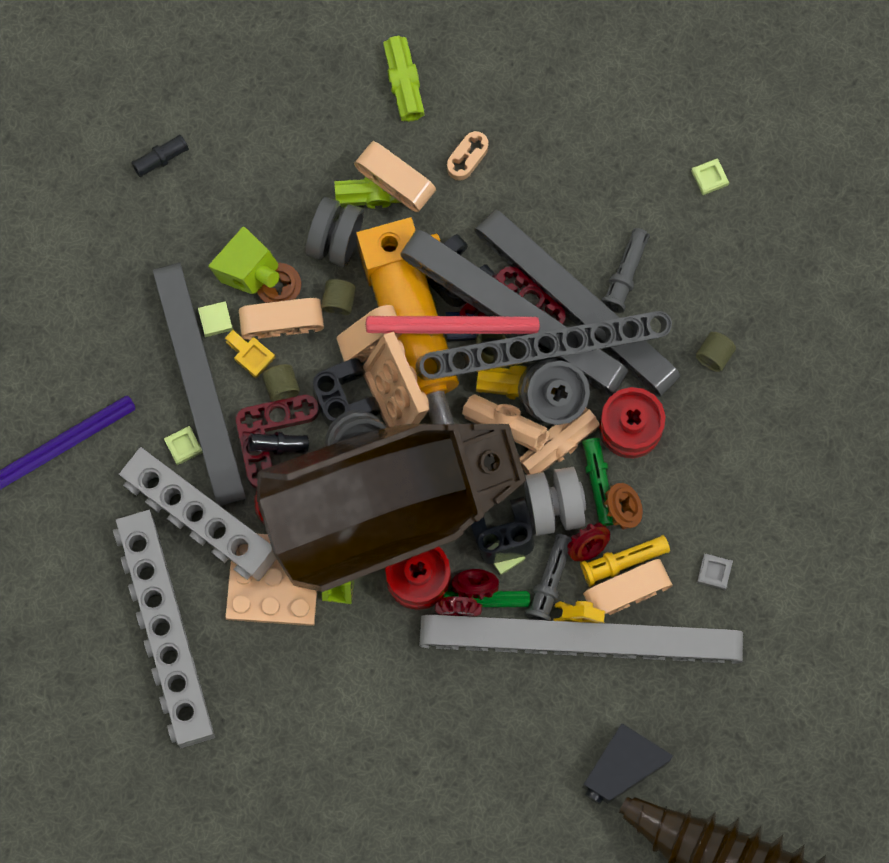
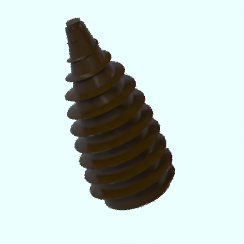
(700, 840)

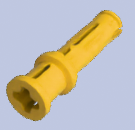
(612, 564)

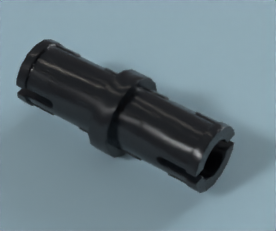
(160, 156)
(278, 443)

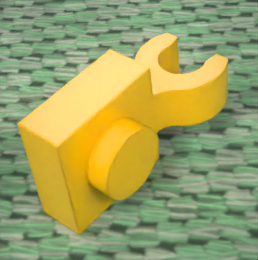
(252, 355)
(581, 612)

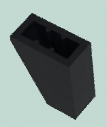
(624, 765)

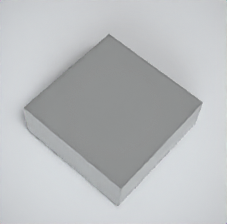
(714, 571)

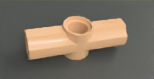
(523, 430)
(560, 441)

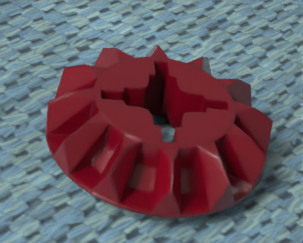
(588, 542)
(475, 583)
(458, 606)

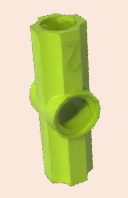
(403, 78)
(362, 193)

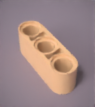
(395, 176)
(281, 317)
(358, 343)
(629, 587)

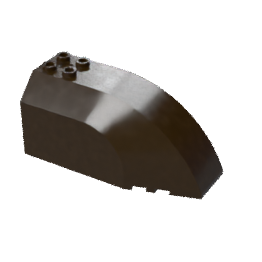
(383, 497)

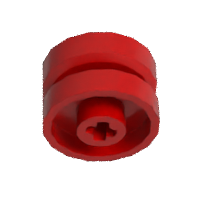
(632, 406)
(424, 590)

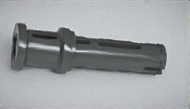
(622, 281)
(543, 591)

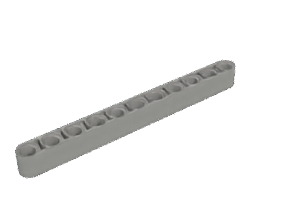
(581, 637)

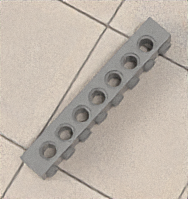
(142, 527)

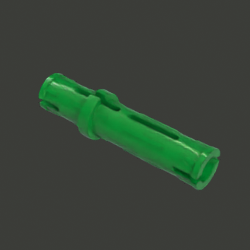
(593, 449)

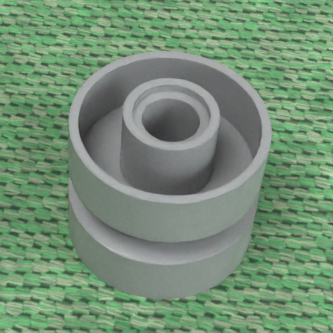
(562, 499)

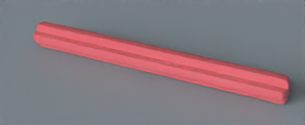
(452, 324)

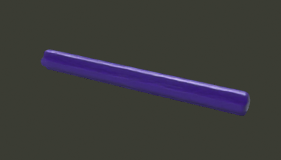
(65, 441)

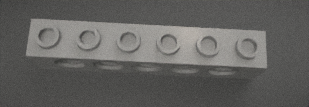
(145, 467)

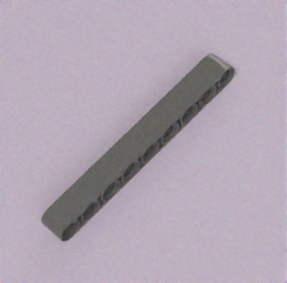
(575, 299)
(498, 300)
(556, 338)
(199, 384)

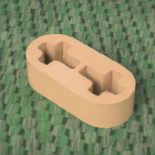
(462, 152)

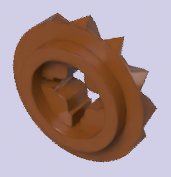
(290, 292)
(631, 505)

